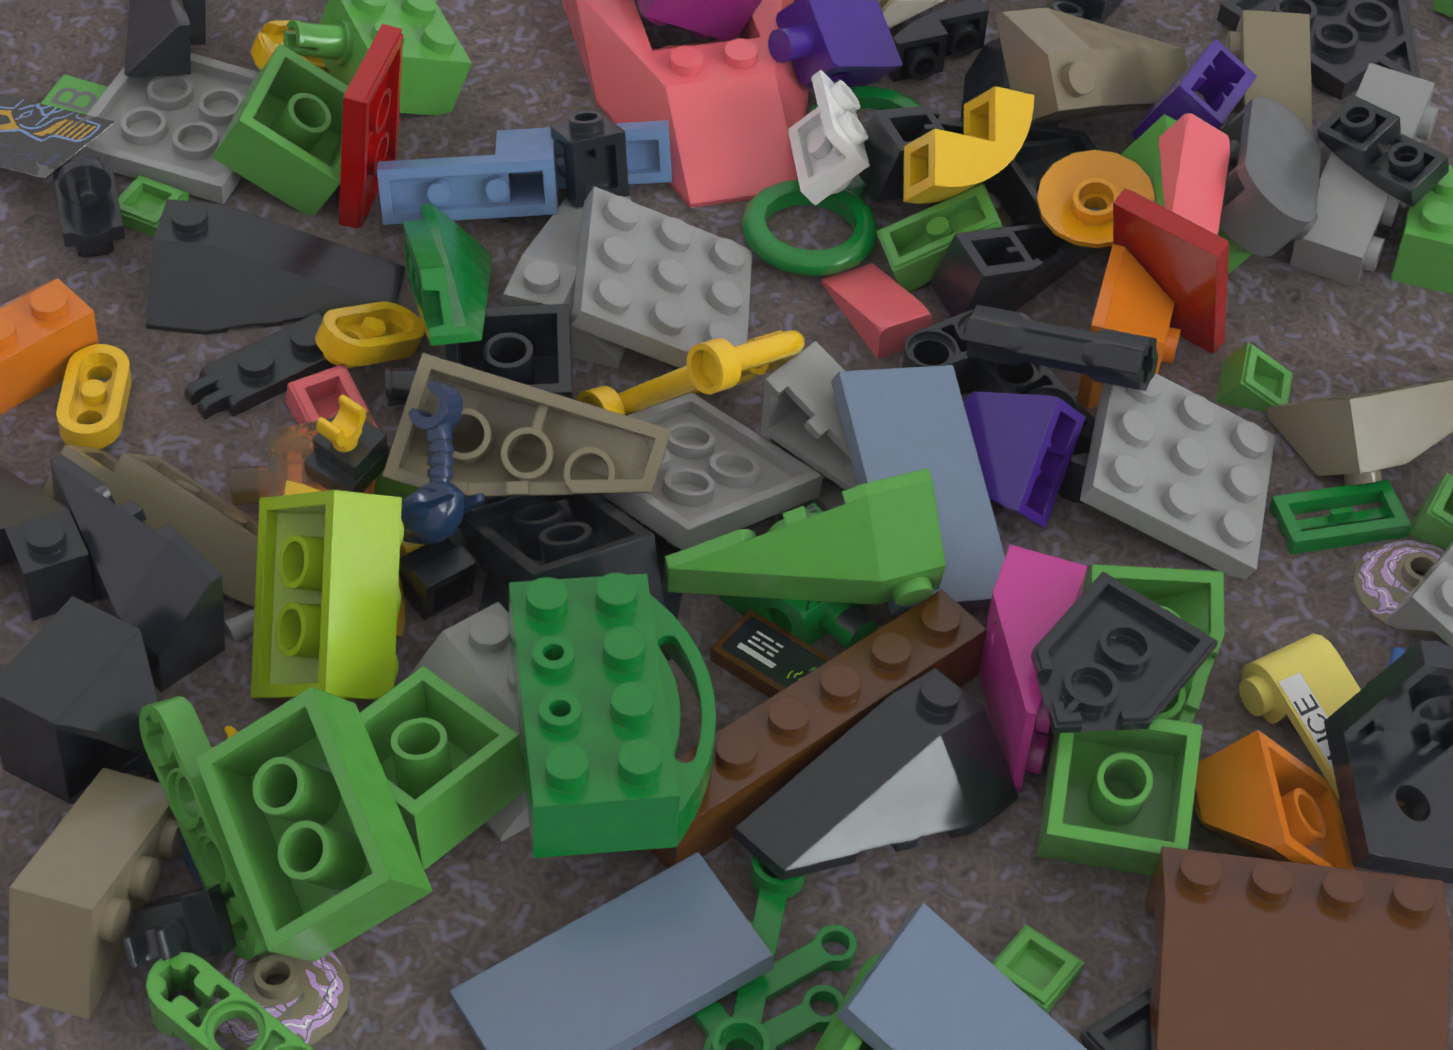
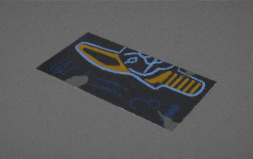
(42, 137)

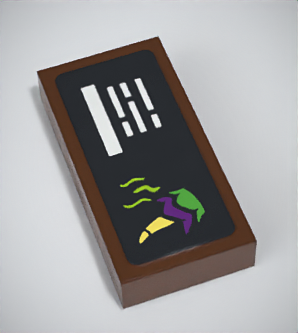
(765, 654)

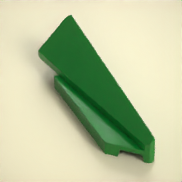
(446, 277)

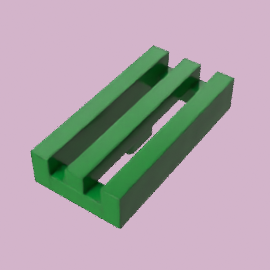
(1342, 525)

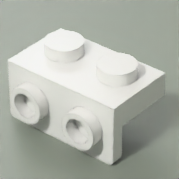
(829, 141)

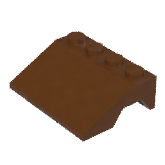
(1295, 956)

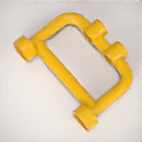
(709, 369)

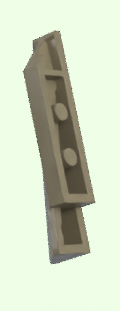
(172, 498)

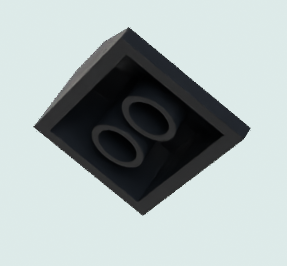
(558, 539)

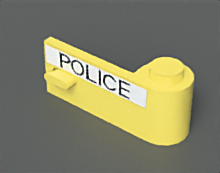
(1307, 686)

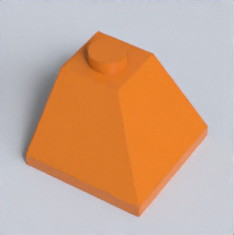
(1134, 305)
(1271, 804)

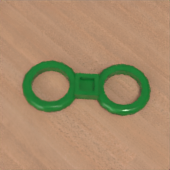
(846, 203)

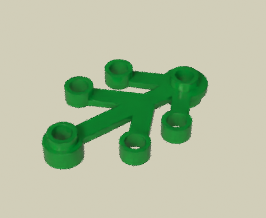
(745, 1027)

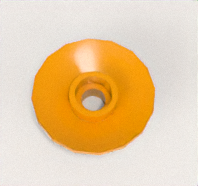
(1084, 183)

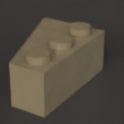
(1279, 55)
(82, 892)

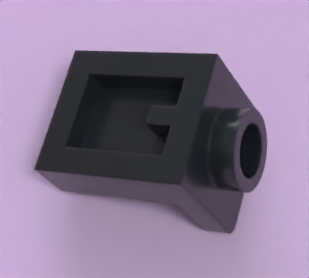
(592, 155)

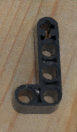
(945, 345)

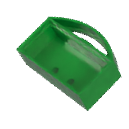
(605, 715)

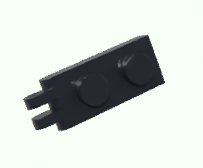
(259, 370)

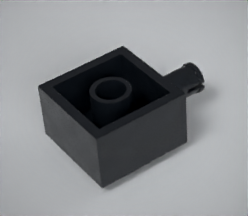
(516, 344)

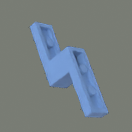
(514, 181)

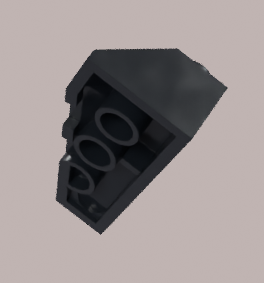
(898, 775)

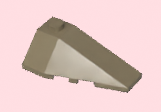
(1367, 429)

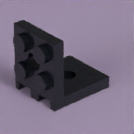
(1399, 745)

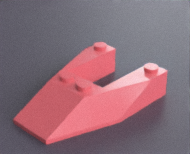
(721, 98)

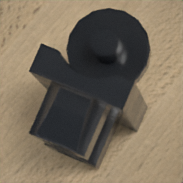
(88, 205)

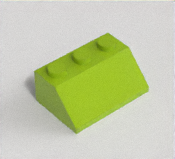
(327, 595)

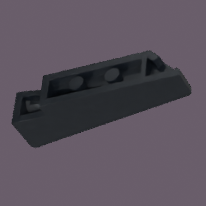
(162, 36)

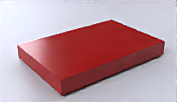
(370, 124)
(1182, 260)

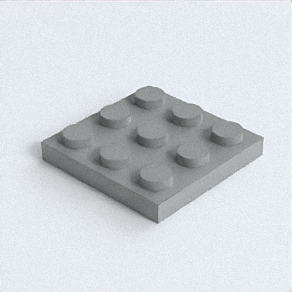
(172, 126)
(657, 280)
(1181, 472)
(714, 476)

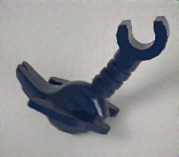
(438, 506)

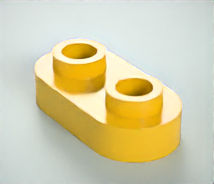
(369, 334)
(91, 400)

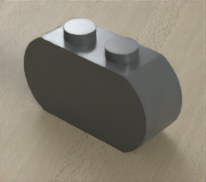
(1269, 178)

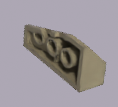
(1083, 65)
(526, 439)

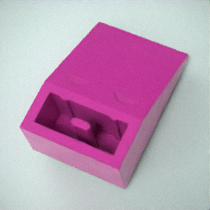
(1024, 606)

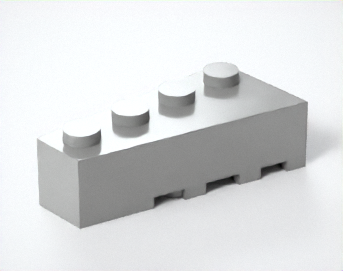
(1349, 205)

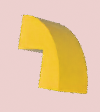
(951, 163)

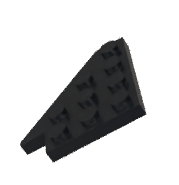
(1343, 37)

